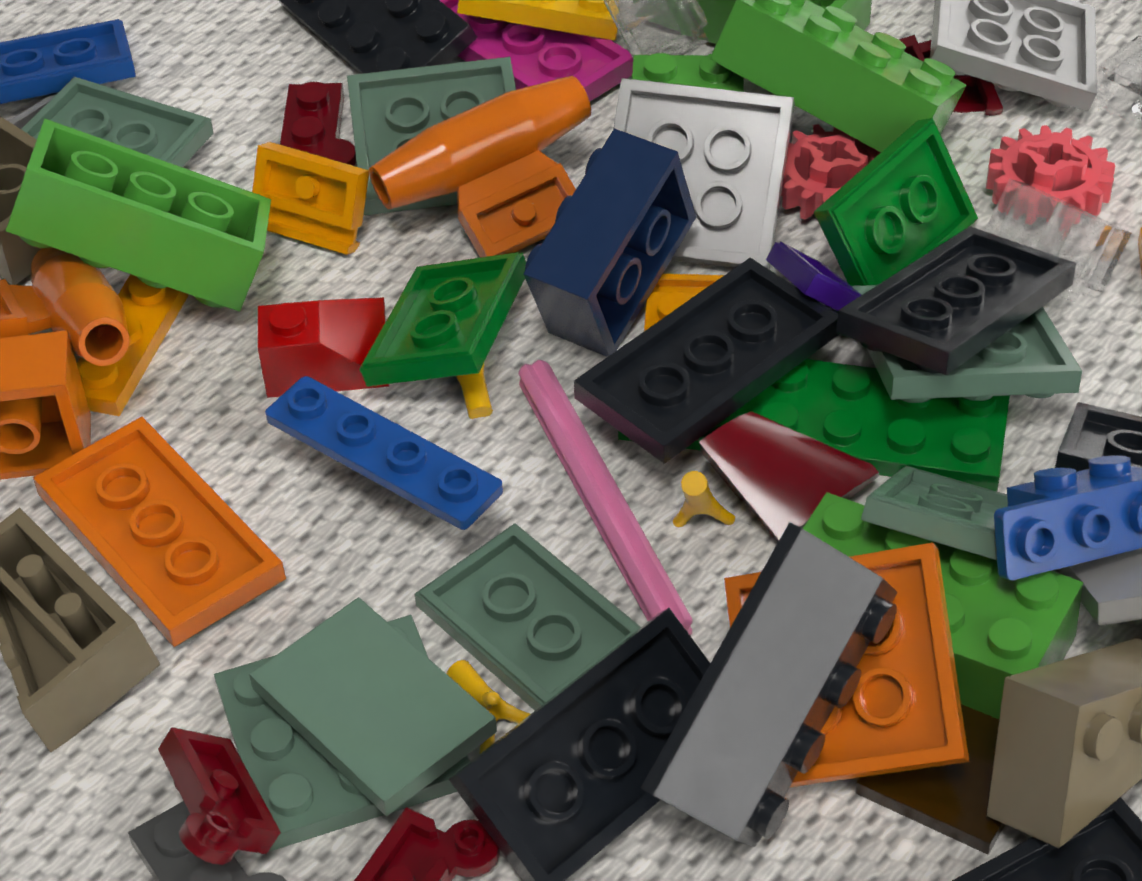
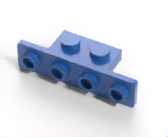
(385, 452)
(1069, 517)

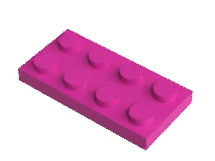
(547, 54)

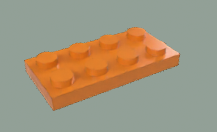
(159, 530)

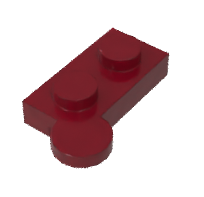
(314, 121)
(219, 795)
(422, 853)

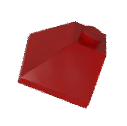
(318, 341)

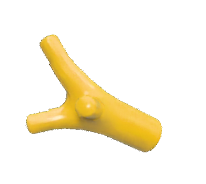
(476, 394)
(700, 501)
(472, 683)

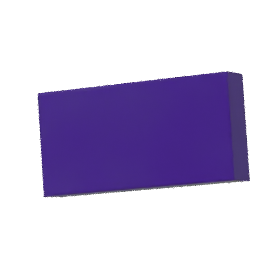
(811, 276)

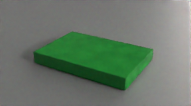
(896, 207)
(445, 320)

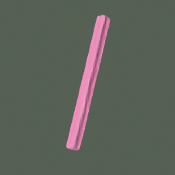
(601, 494)

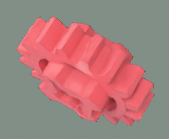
(1054, 165)
(820, 167)

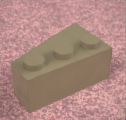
(62, 635)
(1068, 742)

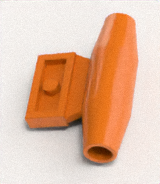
(493, 163)
(69, 298)

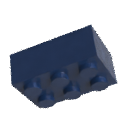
(611, 242)

